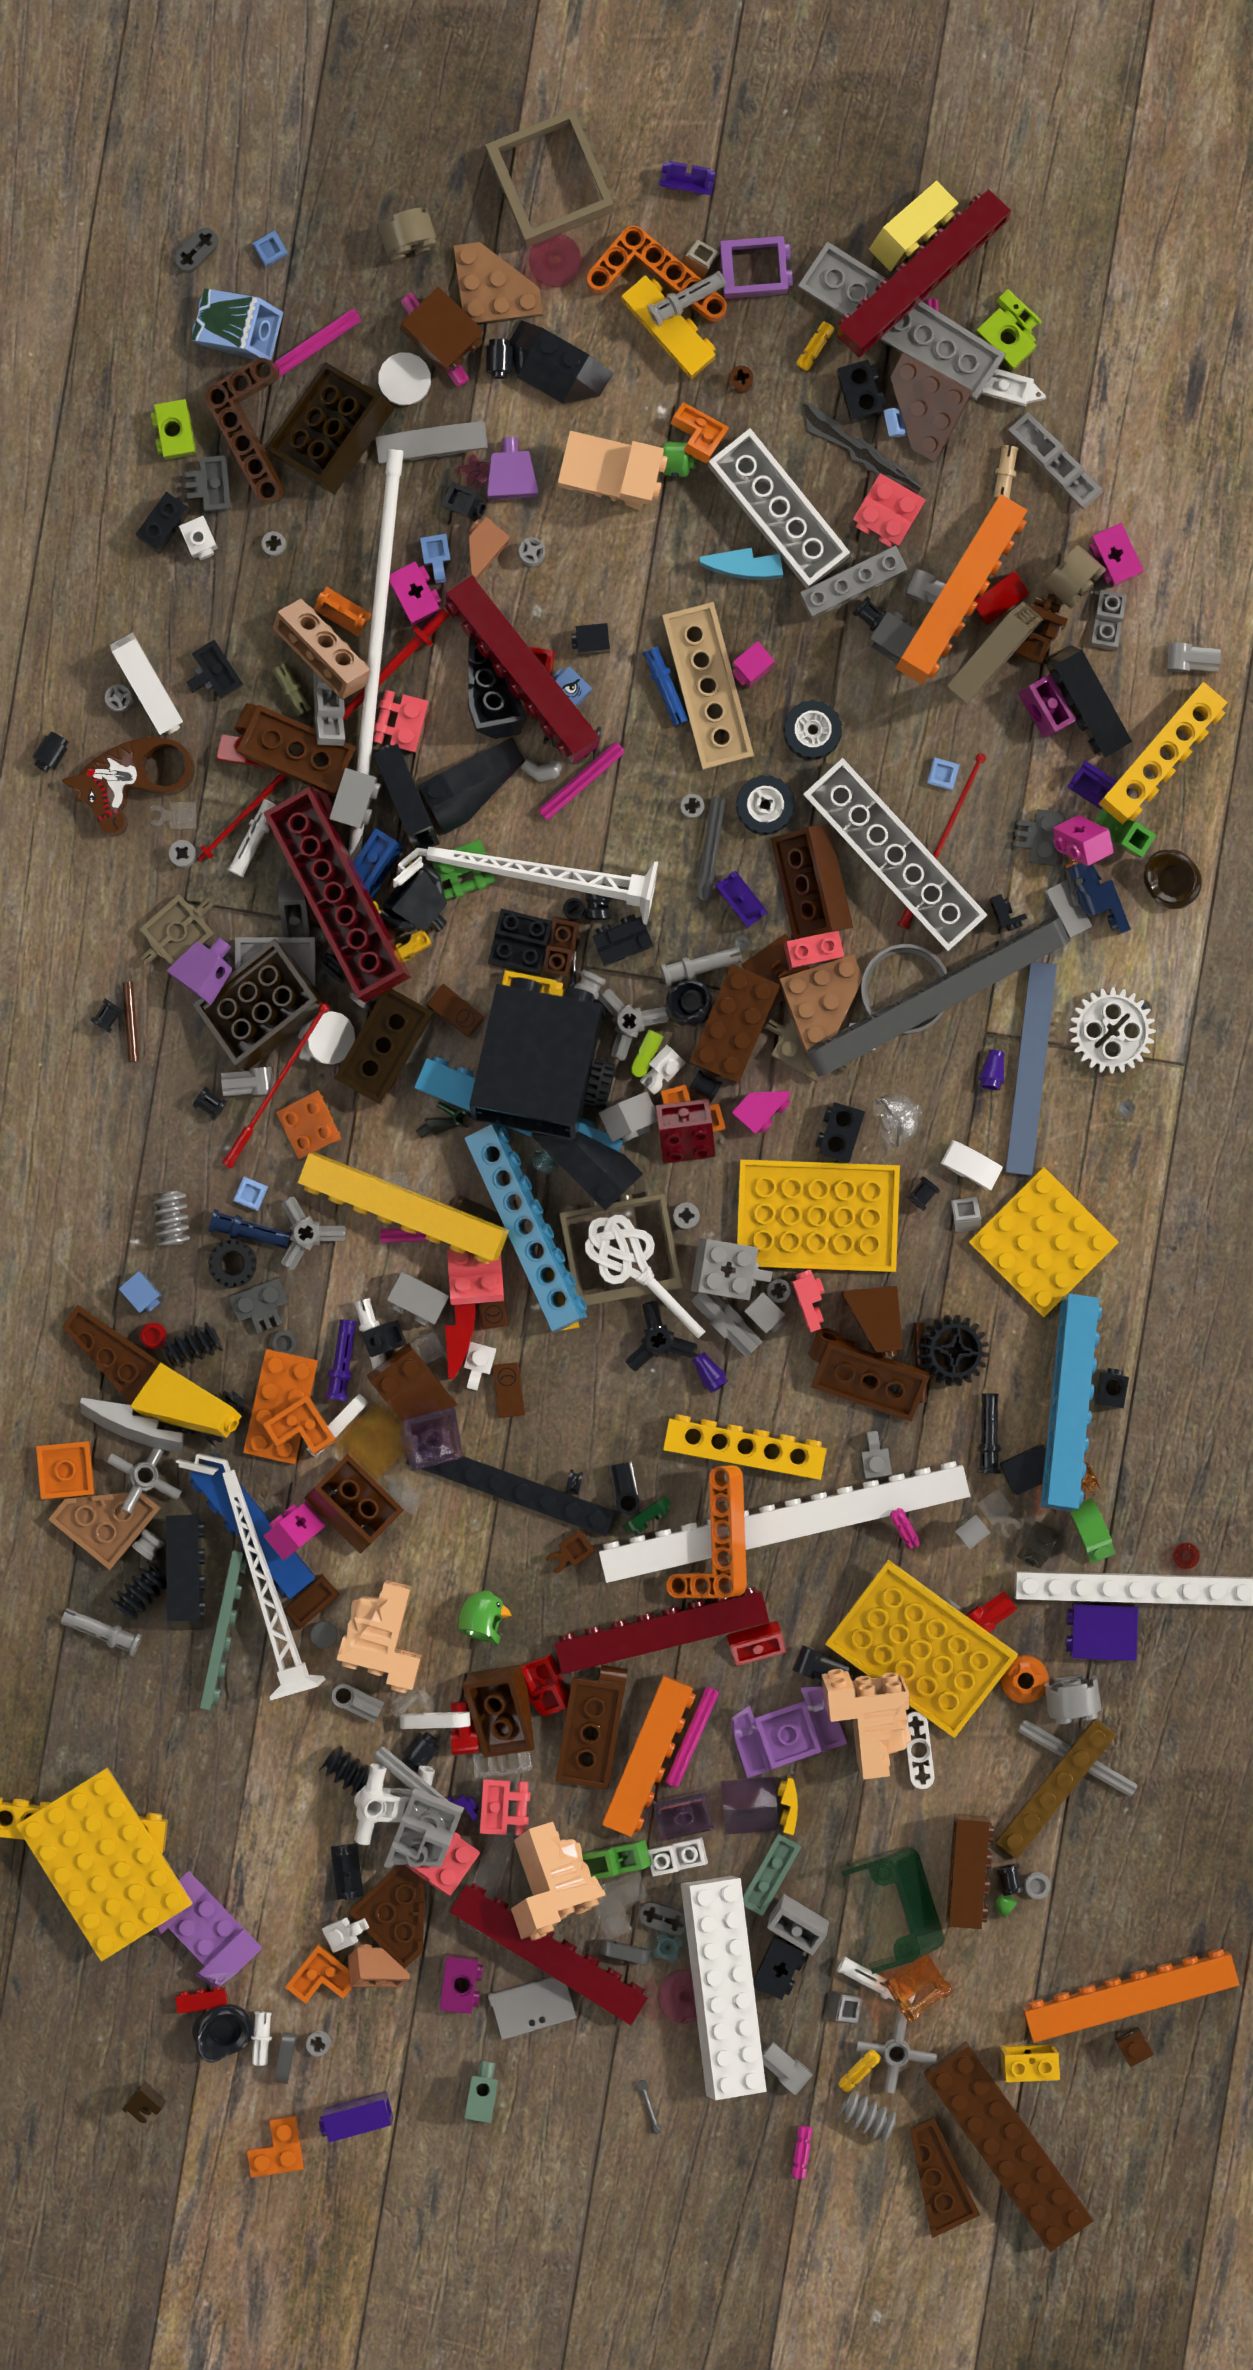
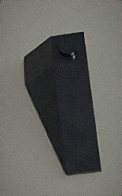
(490, 701)
(465, 788)
(593, 1165)

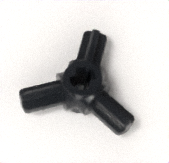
(655, 1325)

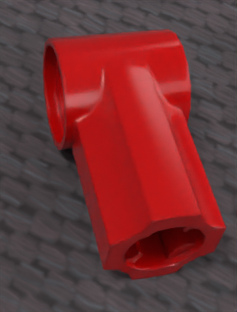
(992, 1611)
(463, 1739)

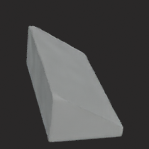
(1071, 916)

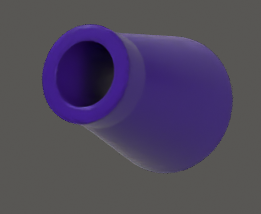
(993, 1071)
(710, 1374)

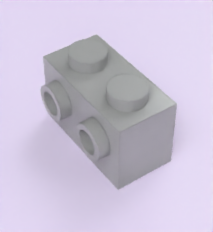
(354, 798)
(629, 1118)
(418, 1299)
(798, 1924)

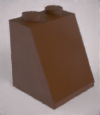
(878, 1317)

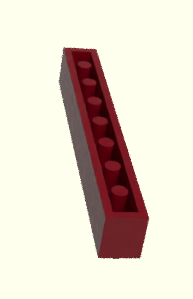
(923, 273)
(522, 670)
(660, 1632)
(550, 1955)

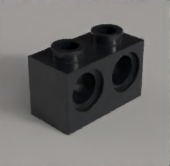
(854, 392)
(847, 1134)

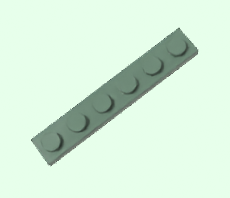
(222, 1641)

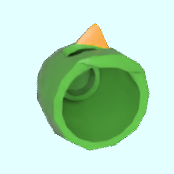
(481, 1617)

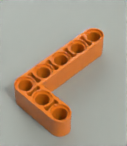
(658, 269)
(720, 1542)

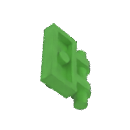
(452, 872)

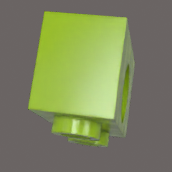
(1005, 322)
(174, 414)

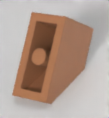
(485, 545)
(375, 1968)

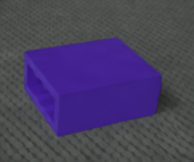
(1102, 1631)
(356, 2117)

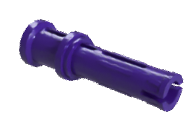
(340, 1373)

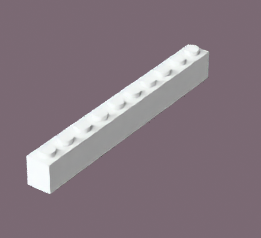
(1133, 1588)

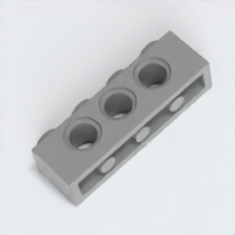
(853, 582)

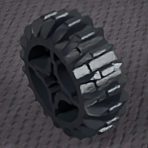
(953, 1338)

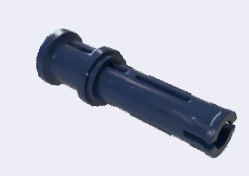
(237, 1227)

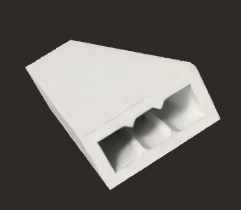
(146, 684)

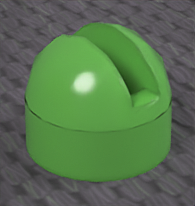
(1004, 1905)

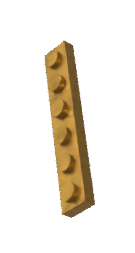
(1055, 1788)

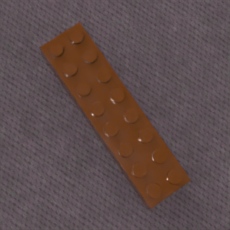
(1008, 2146)

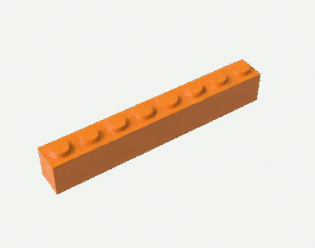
(961, 589)
(1130, 1996)

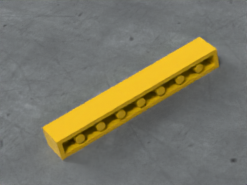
(403, 1207)

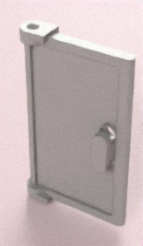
(534, 2003)

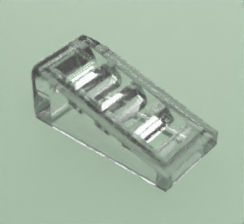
(524, 1762)

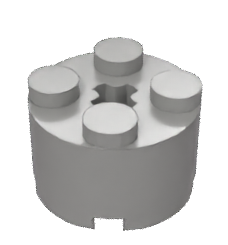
(1073, 1698)

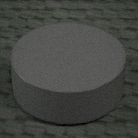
(284, 1341)
(324, 1634)

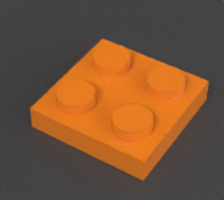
(65, 1470)

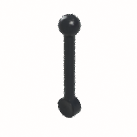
(572, 983)

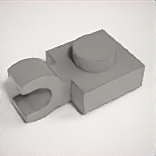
(875, 1460)

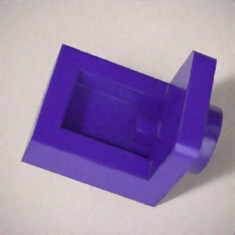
(468, 1803)

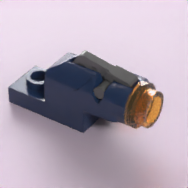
(1093, 896)

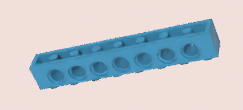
(481, 1145)

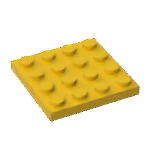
(1043, 1242)

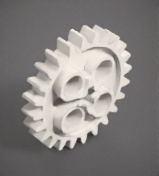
(1128, 1047)

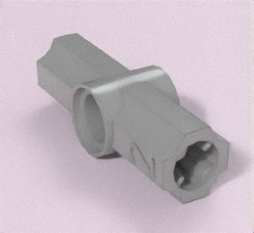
(727, 1322)

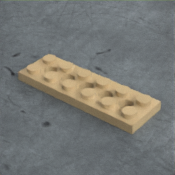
(719, 670)

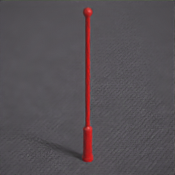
(980, 758)
(247, 1131)

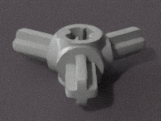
(643, 1019)
(299, 1221)

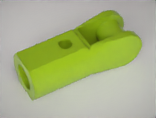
(1016, 307)
(646, 1053)

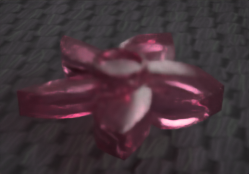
(476, 470)

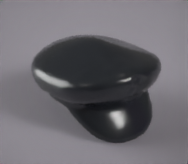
(222, 2032)

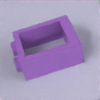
(732, 291)

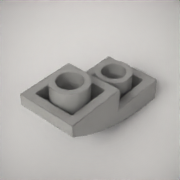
(1108, 620)

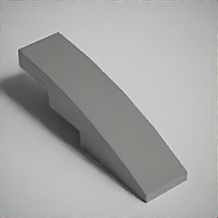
(434, 441)
(1055, 460)
(328, 714)
(121, 1421)

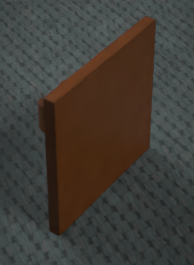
(772, 965)

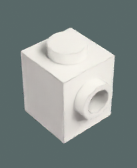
(198, 538)

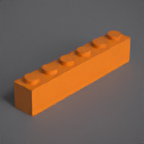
(647, 1756)

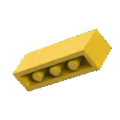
(675, 334)

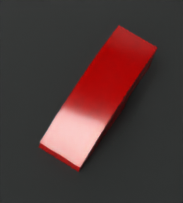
(459, 1337)

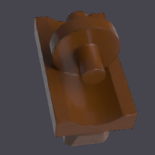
(1053, 622)

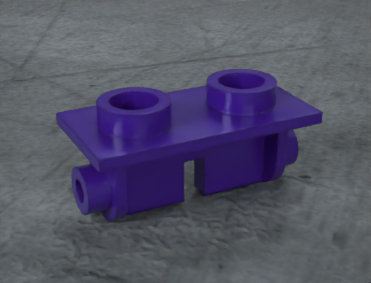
(698, 181)

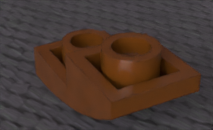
(561, 946)

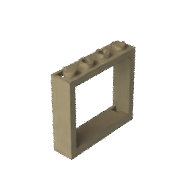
(567, 222)
(994, 653)
(623, 1202)

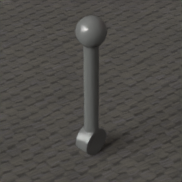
(642, 2086)

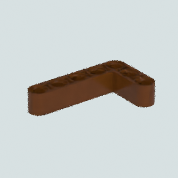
(243, 428)

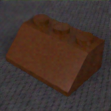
(354, 1503)

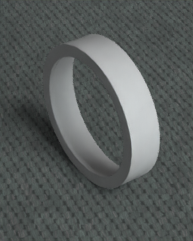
(901, 948)

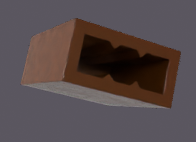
(442, 331)

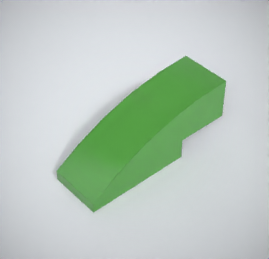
(617, 1859)

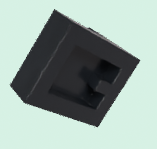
(465, 502)
(1002, 909)
(384, 1338)

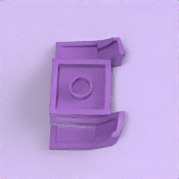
(785, 1734)
(211, 1934)

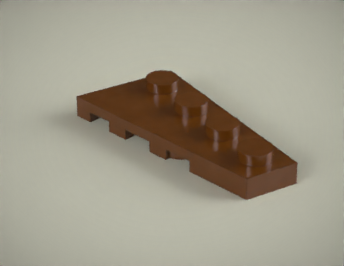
(114, 1355)
(943, 2187)

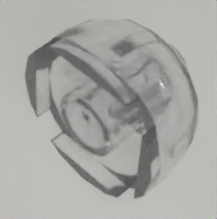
(899, 1118)

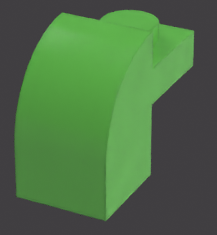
(1128, 837)
(1092, 1531)

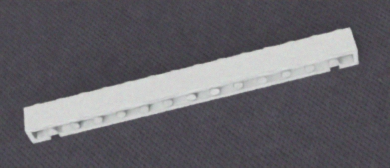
(790, 1521)

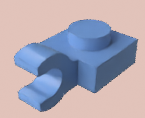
(435, 553)

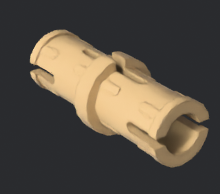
(1005, 472)

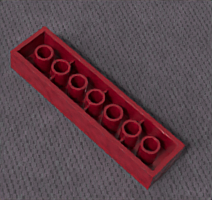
(337, 895)

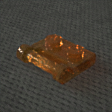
(912, 1980)

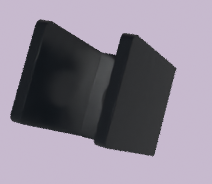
(1025, 1469)

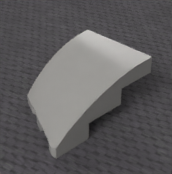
(424, 1831)

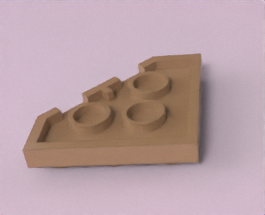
(492, 287)
(821, 998)
(101, 1525)

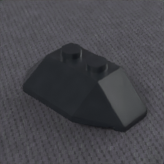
(556, 365)

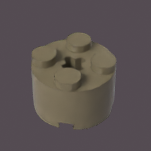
(407, 233)
(1074, 576)

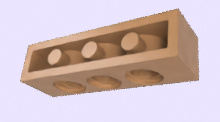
(321, 648)

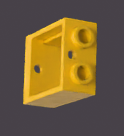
(1039, 2065)

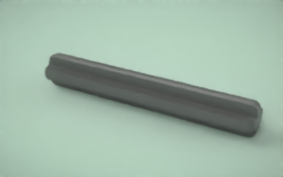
(710, 848)

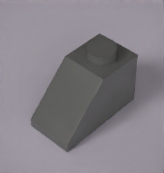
(293, 909)

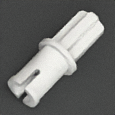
(261, 2038)

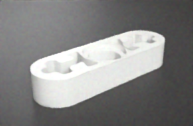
(345, 1417)
(435, 1720)
(928, 1769)

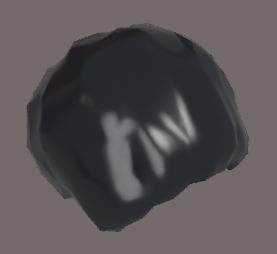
(689, 1003)

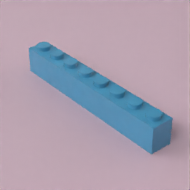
(457, 1089)
(1070, 1403)

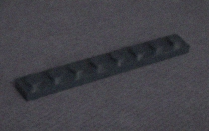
(526, 1493)

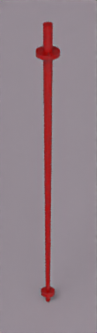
(422, 636)

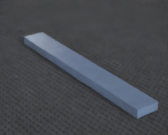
(1031, 1068)

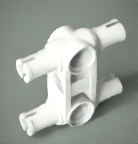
(387, 1804)

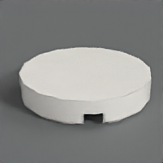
(404, 379)
(330, 1038)

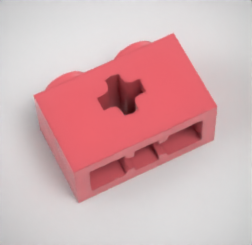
(813, 950)

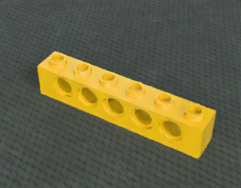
(1203, 701)
(811, 1466)

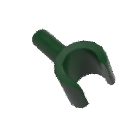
(457, 1115)

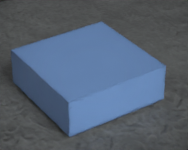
(270, 249)

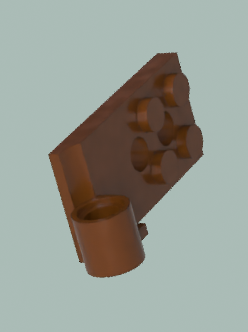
(267, 742)
(845, 1366)
(598, 1706)

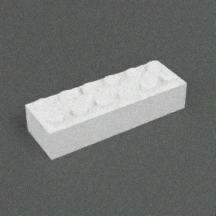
(778, 509)

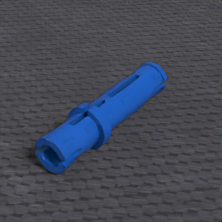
(665, 686)

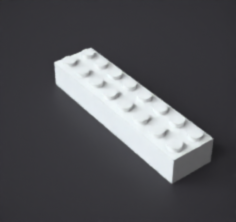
(895, 854)
(723, 1987)

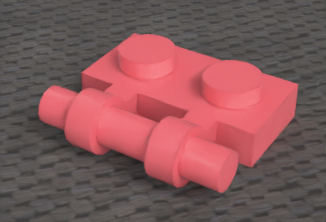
(408, 722)
(495, 1807)

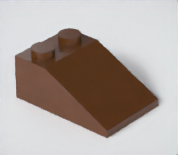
(409, 1385)
(500, 1710)

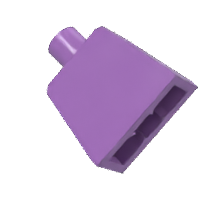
(511, 473)
(203, 969)

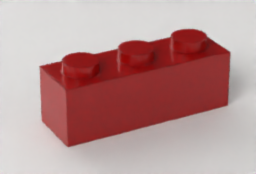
(201, 1999)

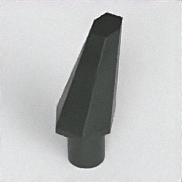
(436, 1126)

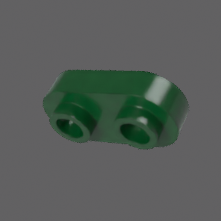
(638, 1522)

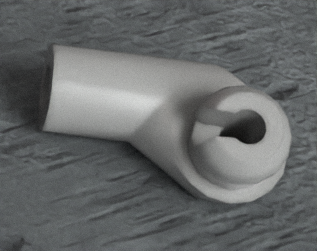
(543, 772)

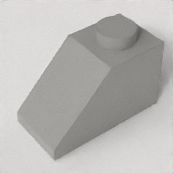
(765, 1313)

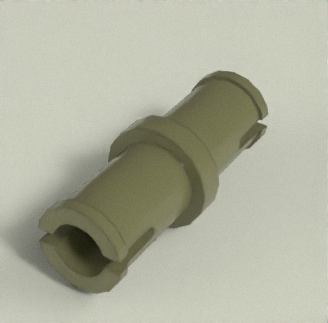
(291, 689)

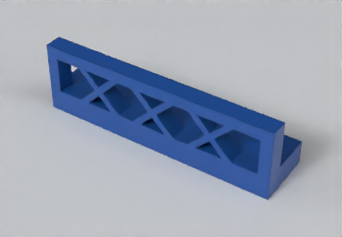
(377, 860)

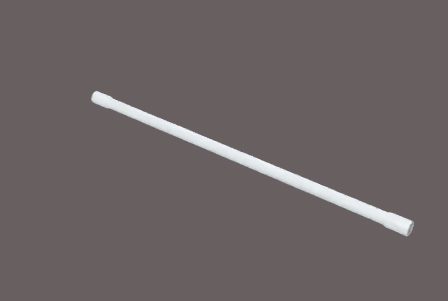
(393, 474)

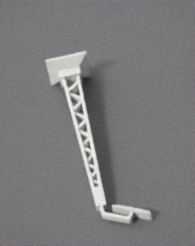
(639, 893)
(292, 1678)

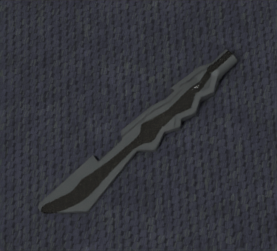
(860, 450)

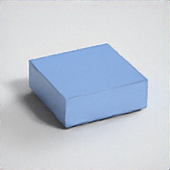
(895, 423)
(943, 774)
(250, 1193)

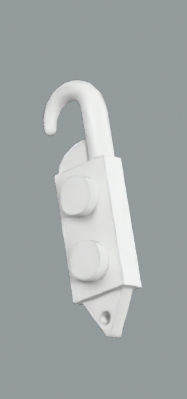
(1013, 388)

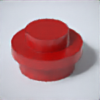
(153, 1335)

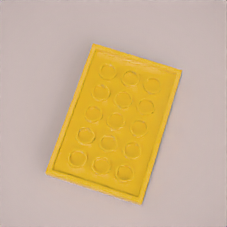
(819, 1214)
(935, 1647)
(104, 1864)

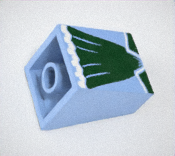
(237, 324)

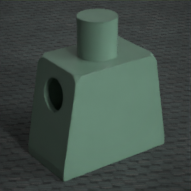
(481, 2107)

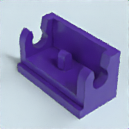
(1091, 783)
(741, 899)

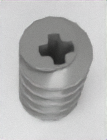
(171, 1218)
(868, 2115)

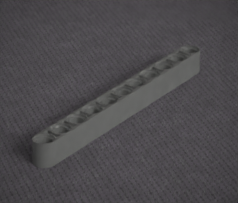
(937, 996)

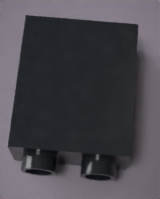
(536, 1059)

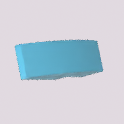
(743, 565)

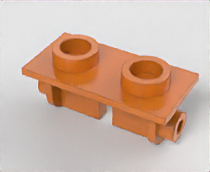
(342, 611)

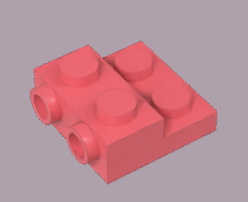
(888, 511)
(473, 1280)
(807, 1292)
(454, 1867)

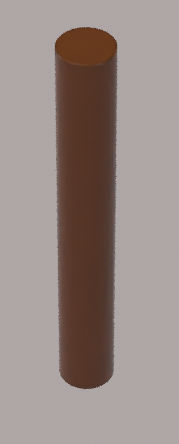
(130, 1019)
(918, 1329)

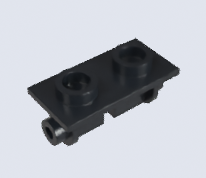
(347, 1871)

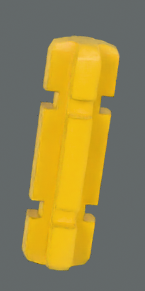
(815, 346)
(859, 2070)

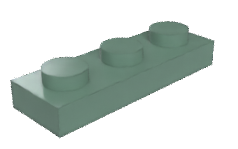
(770, 1874)

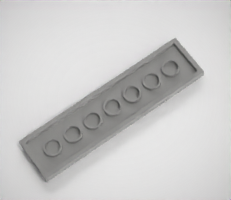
(923, 333)

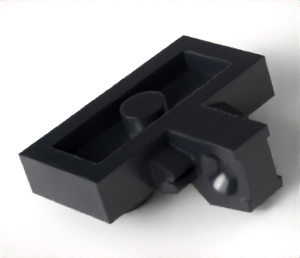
(214, 671)

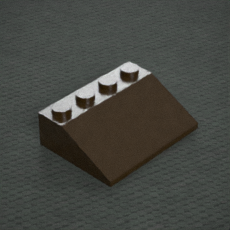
(330, 428)
(260, 1006)

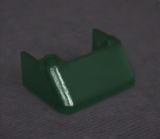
(906, 1870)

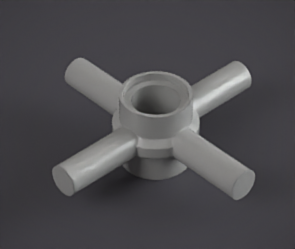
(138, 1486)
(894, 2064)

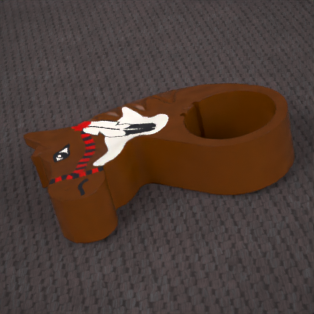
(111, 775)

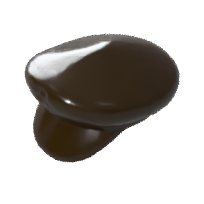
(1172, 879)

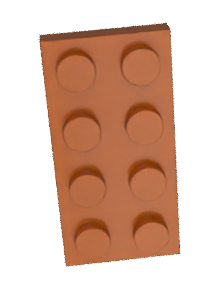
(281, 1383)

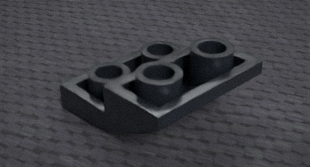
(520, 942)

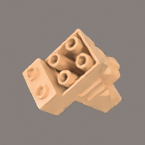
(612, 469)
(375, 1635)
(877, 1715)
(557, 1881)

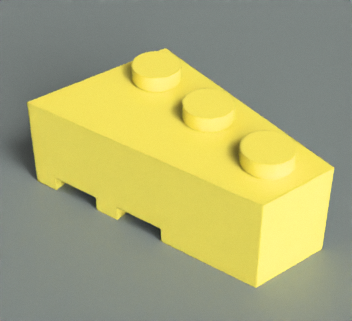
(913, 226)

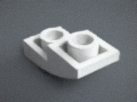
(972, 1165)
(677, 1856)

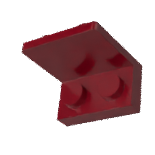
(685, 1131)

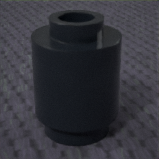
(499, 358)
(50, 752)
(420, 1751)

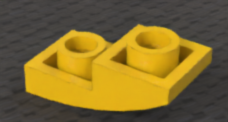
(788, 1796)

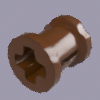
(746, 373)

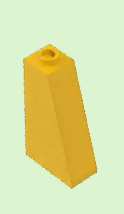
(184, 1404)

